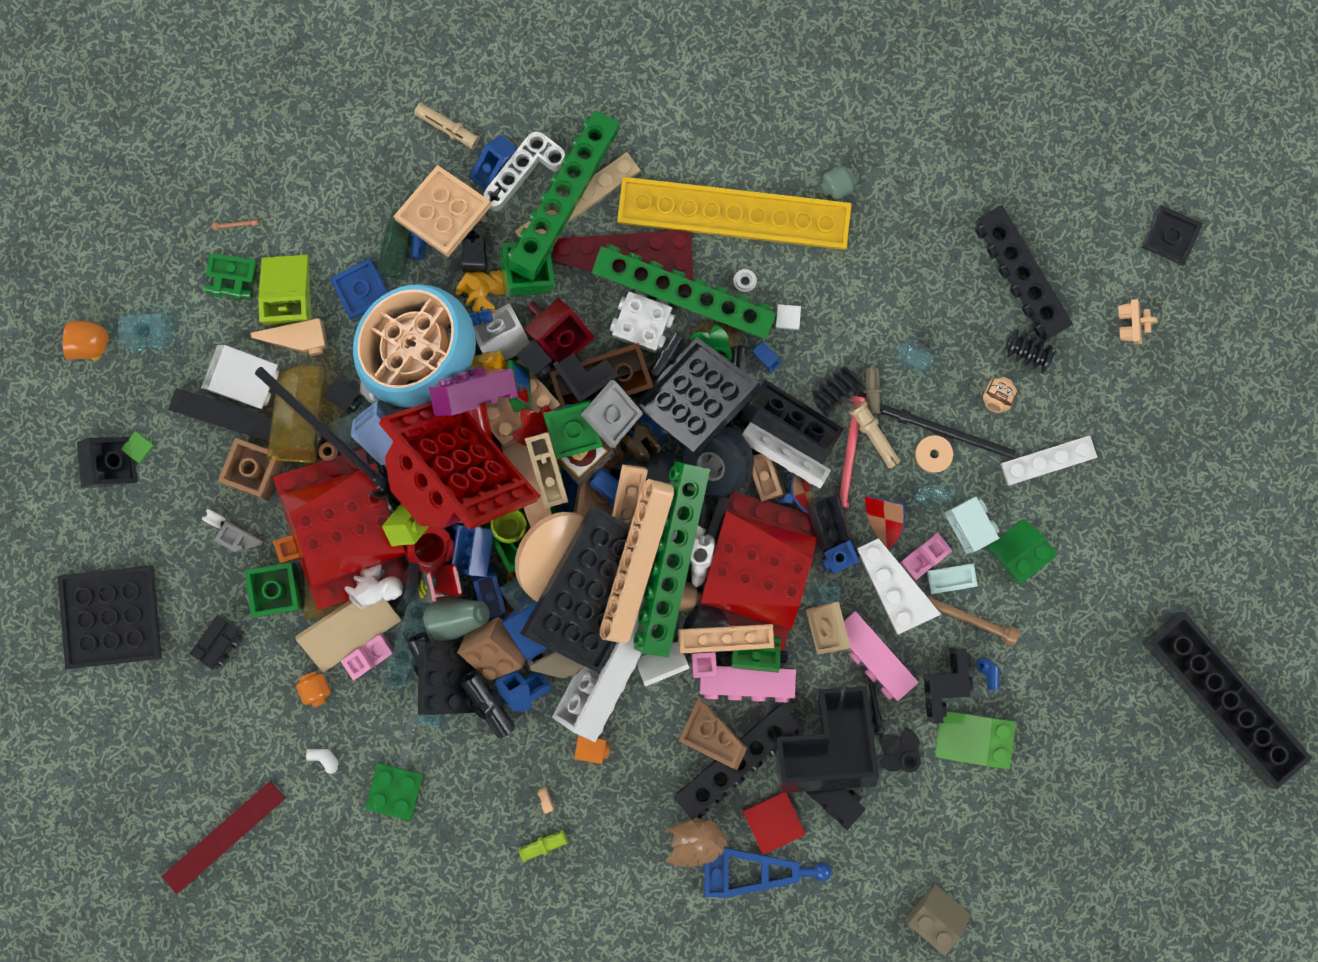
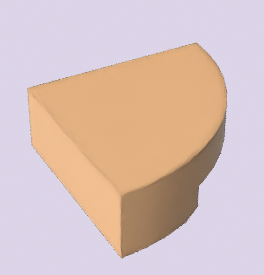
(546, 802)

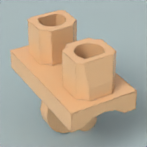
(1134, 332)

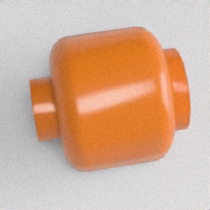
(313, 689)

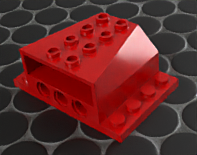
(450, 470)
(336, 526)
(760, 564)

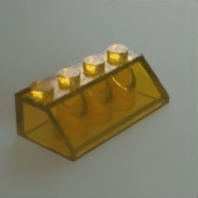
(291, 434)

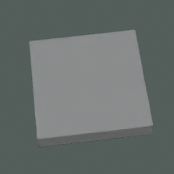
(612, 413)

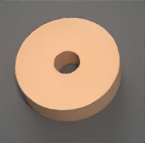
(923, 457)

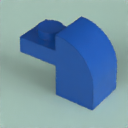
(520, 691)

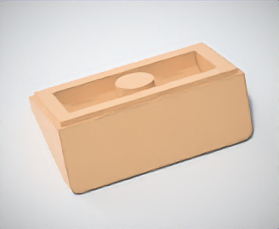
(767, 478)

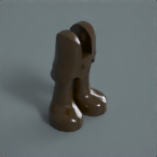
(642, 435)

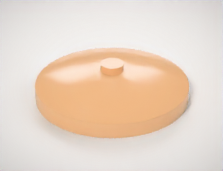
(543, 549)

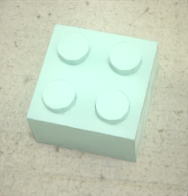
(972, 525)

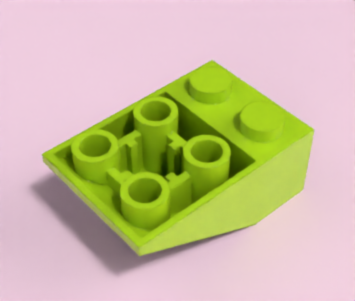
(284, 290)

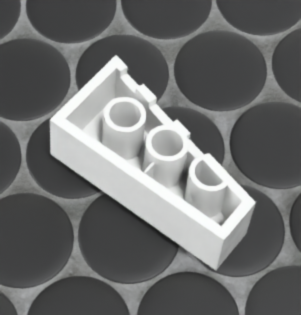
(897, 591)

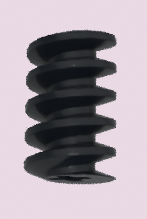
(1029, 350)
(835, 389)

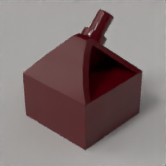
(558, 330)

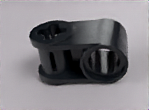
(474, 254)

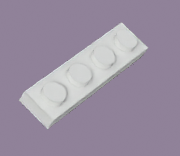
(786, 455)
(1048, 460)

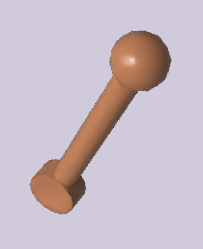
(216, 226)

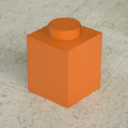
(592, 751)

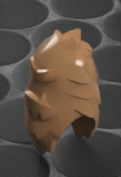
(696, 843)

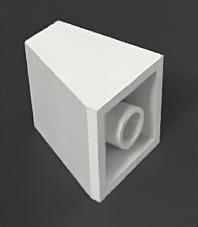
(234, 376)

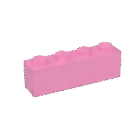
(878, 659)
(749, 683)

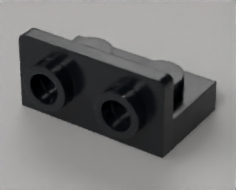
(829, 521)

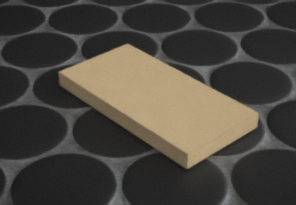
(345, 631)

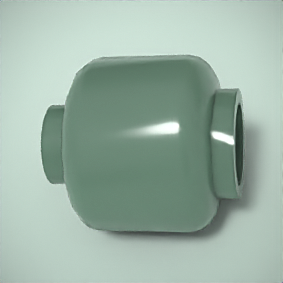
(838, 183)

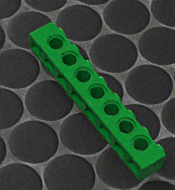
(530, 264)
(758, 327)
(676, 571)

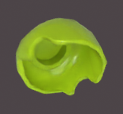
(509, 527)

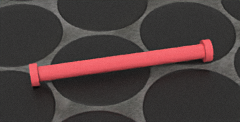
(849, 456)

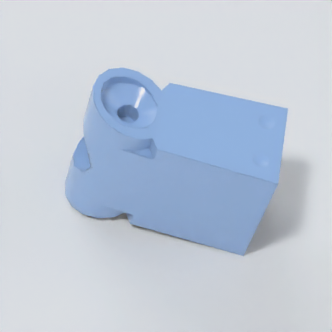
(370, 434)

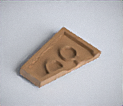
(712, 737)

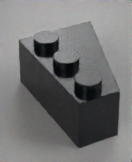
(840, 804)

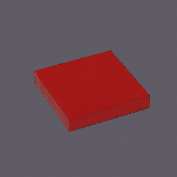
(774, 822)

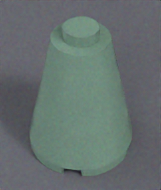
(454, 617)

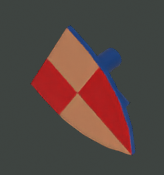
(799, 493)
(886, 519)

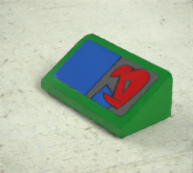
(523, 389)

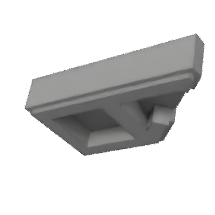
(236, 538)

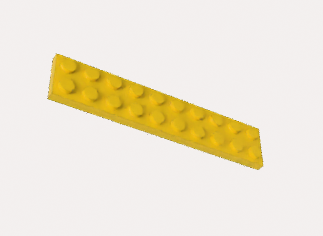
(734, 213)

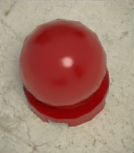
(431, 549)

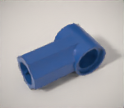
(605, 485)

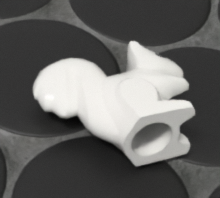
(701, 558)
(370, 590)

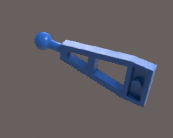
(717, 874)

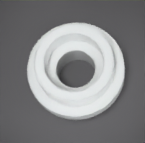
(745, 273)

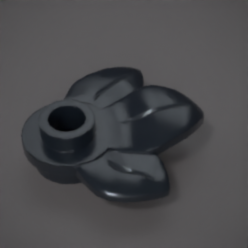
(898, 749)

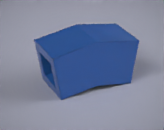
(766, 356)

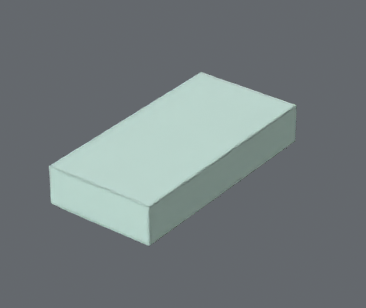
(952, 578)

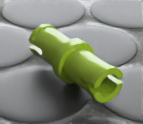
(543, 845)

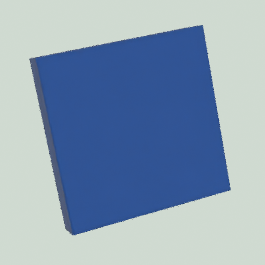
(359, 287)

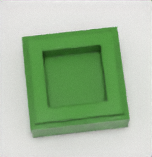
(138, 447)

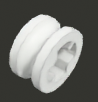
(213, 518)

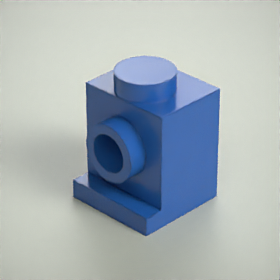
(848, 553)

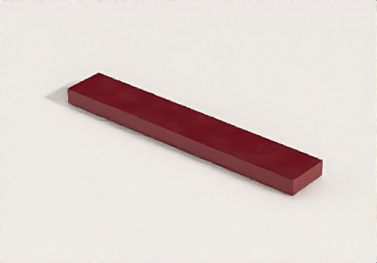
(223, 837)

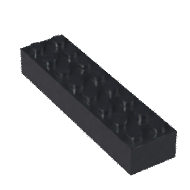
(1227, 700)

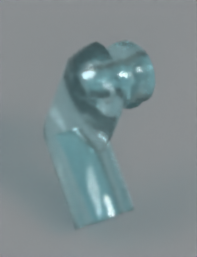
(933, 491)

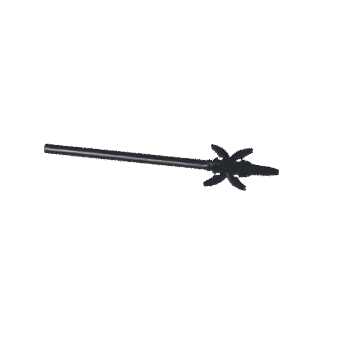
(380, 479)

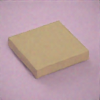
(828, 628)

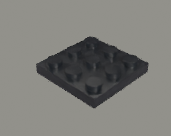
(440, 678)

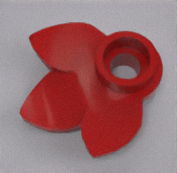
(532, 424)

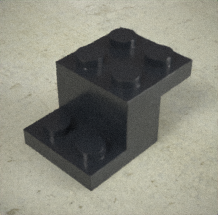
(947, 685)

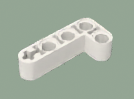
(520, 174)

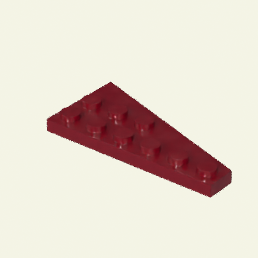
(664, 247)

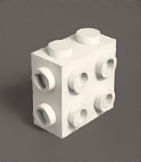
(642, 321)

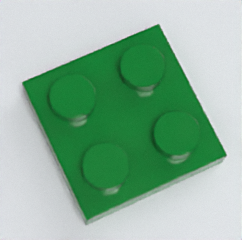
(570, 431)
(394, 791)

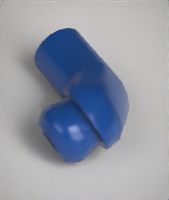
(991, 671)

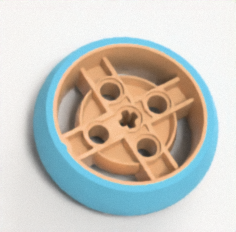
(413, 345)

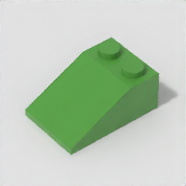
(976, 740)

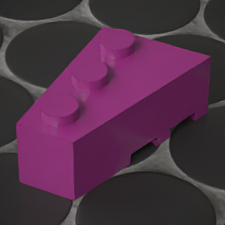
(471, 389)

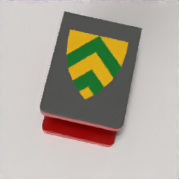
(447, 583)

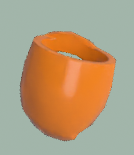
(84, 340)

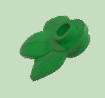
(716, 339)

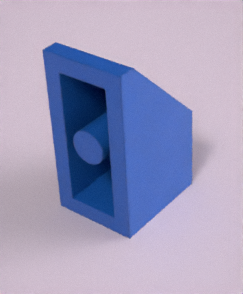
(492, 160)

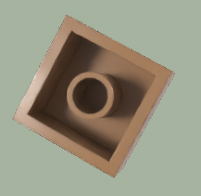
(250, 470)
(491, 650)

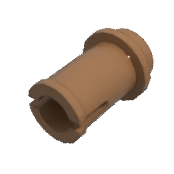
(322, 450)

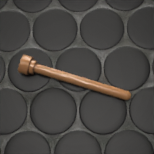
(1007, 634)

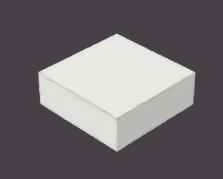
(788, 317)

